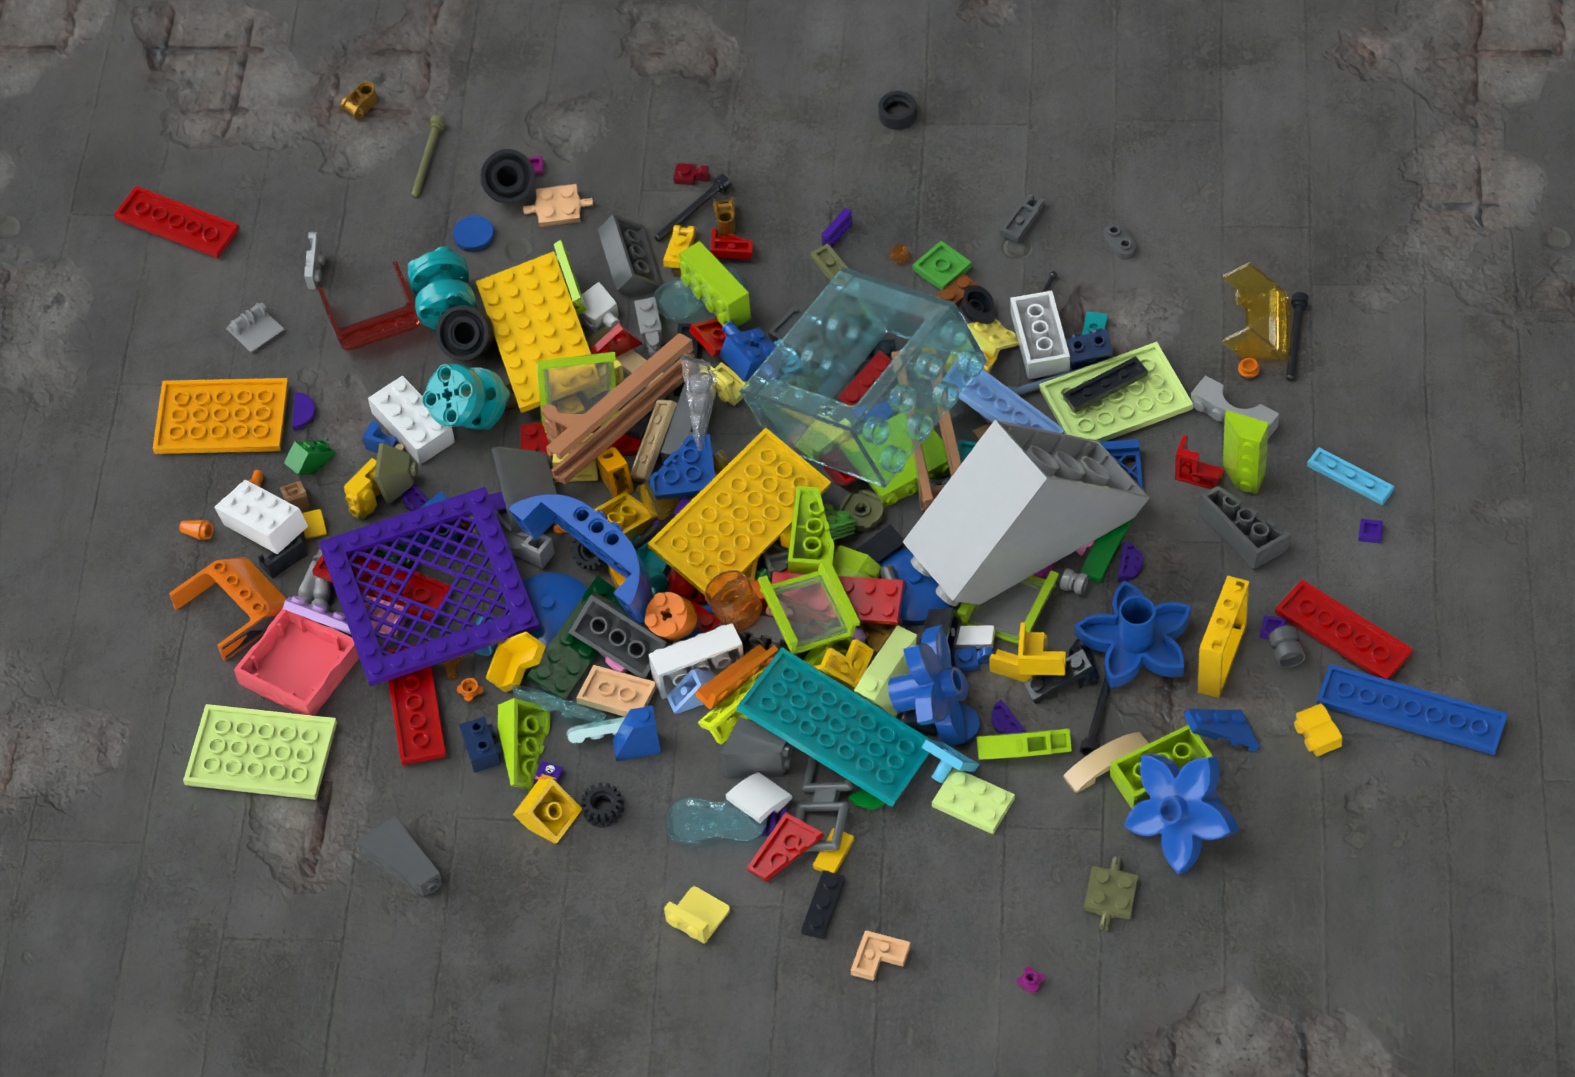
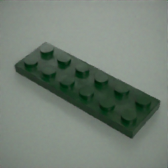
(566, 655)

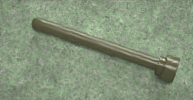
(436, 125)

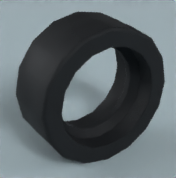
(899, 121)

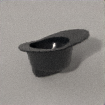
(978, 305)

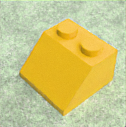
(547, 810)

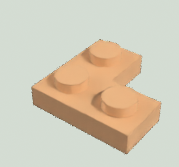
(875, 949)

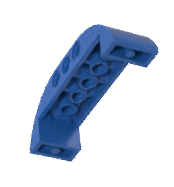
(595, 533)

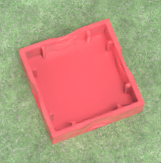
(297, 663)

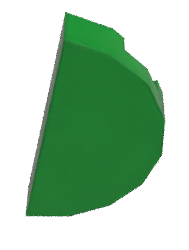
(865, 800)

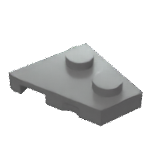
(314, 261)

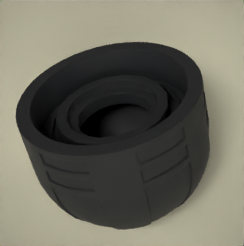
(507, 176)
(464, 333)

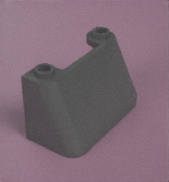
(522, 476)

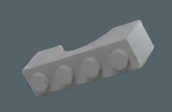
(1209, 398)
(524, 546)

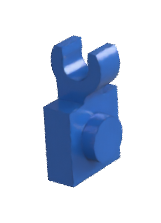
(968, 659)

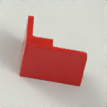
(1191, 471)

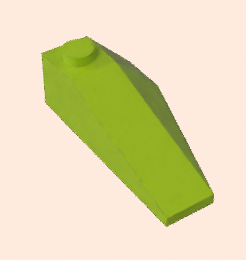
(809, 533)

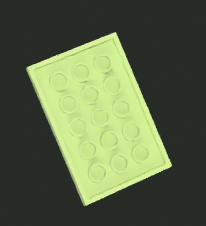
(1127, 410)
(260, 751)

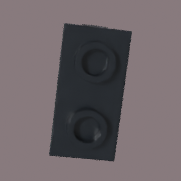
(1091, 677)

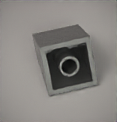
(755, 750)

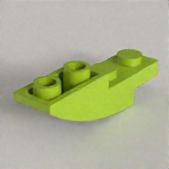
(1024, 744)

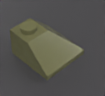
(394, 472)

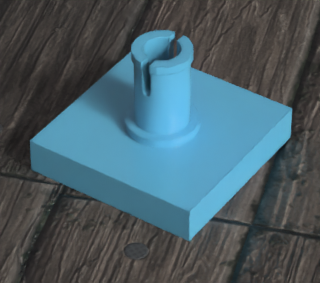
(949, 759)

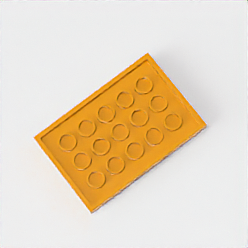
(221, 416)

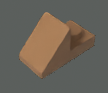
(296, 495)

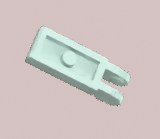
(594, 730)

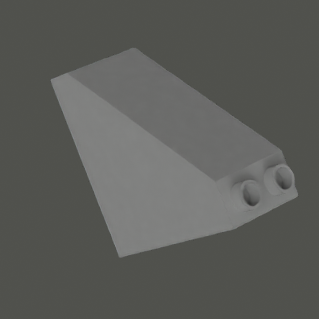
(1017, 509)

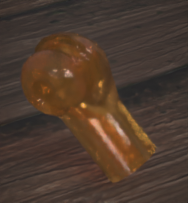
(450, 667)

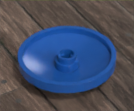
(919, 592)
(553, 600)

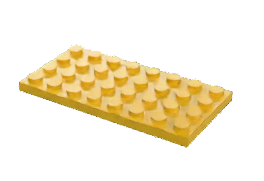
(532, 321)
(737, 512)

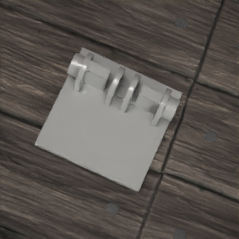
(254, 327)

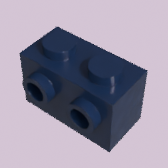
(1089, 348)
(480, 745)

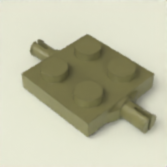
(1110, 893)

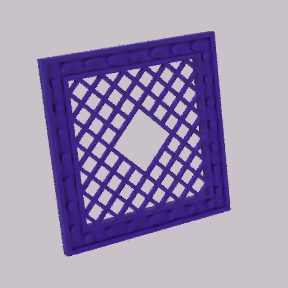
(474, 503)

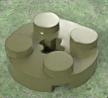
(869, 501)

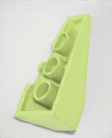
(887, 664)

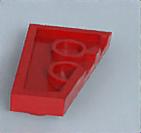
(784, 844)

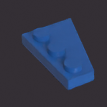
(1222, 724)

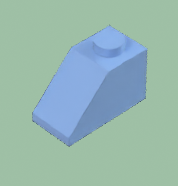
(683, 694)

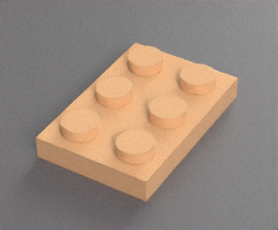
(615, 691)

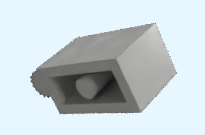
(649, 324)

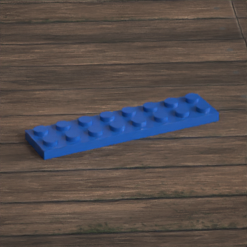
(1412, 709)

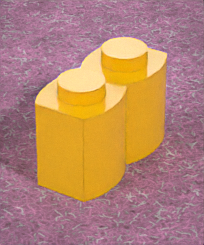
(1318, 729)

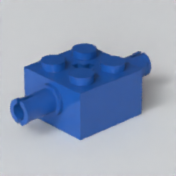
(745, 350)

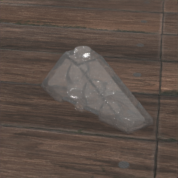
(701, 391)

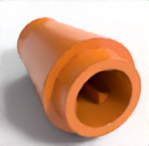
(197, 528)

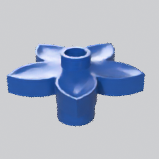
(1136, 635)
(932, 686)
(1181, 808)

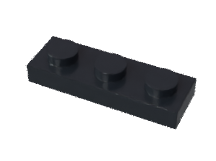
(1046, 685)
(823, 905)

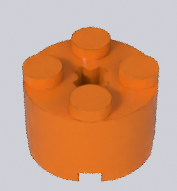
(659, 613)

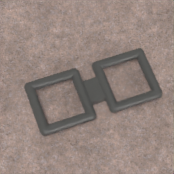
(825, 799)

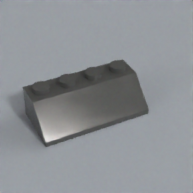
(629, 256)
(617, 635)

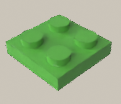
(941, 265)

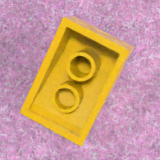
(628, 514)

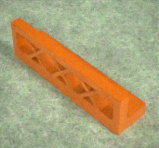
(735, 676)

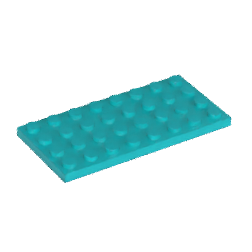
(835, 726)

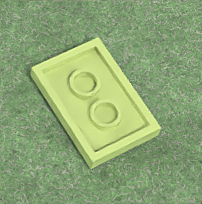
(973, 800)

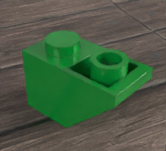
(308, 456)

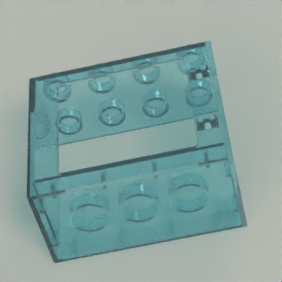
(829, 344)

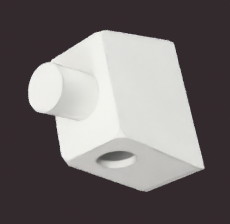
(601, 309)

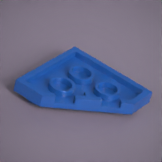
(684, 471)

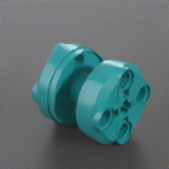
(440, 283)
(465, 397)

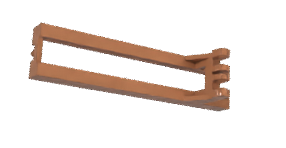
(568, 430)
(926, 492)

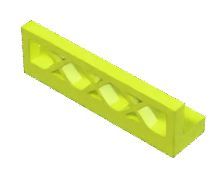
(725, 716)

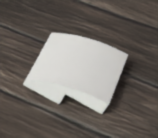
(758, 796)

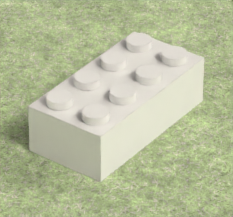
(1040, 335)
(405, 417)
(261, 516)
(705, 651)

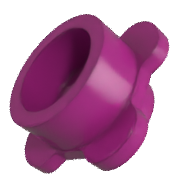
(1030, 986)

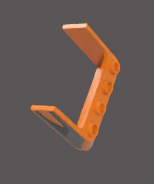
(246, 587)

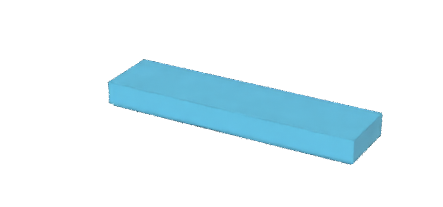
(1350, 476)

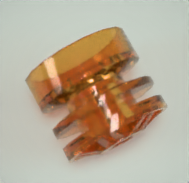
(733, 599)

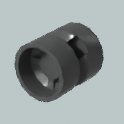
(1286, 647)

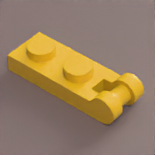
(680, 240)

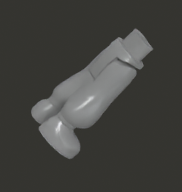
(315, 589)

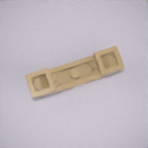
(1098, 762)

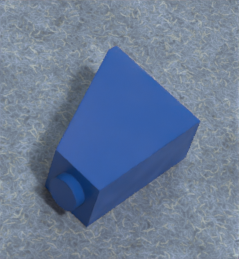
(637, 735)

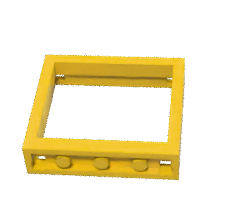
(1221, 638)

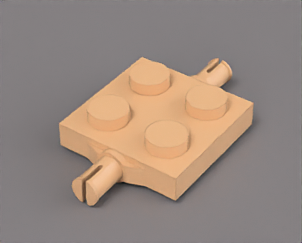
(558, 205)

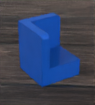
(374, 436)

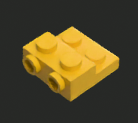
(362, 491)

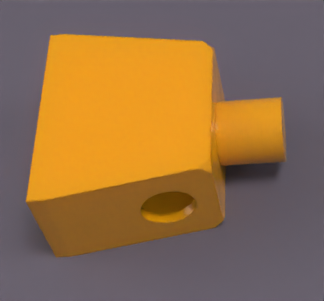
(611, 463)

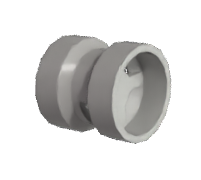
(1074, 581)

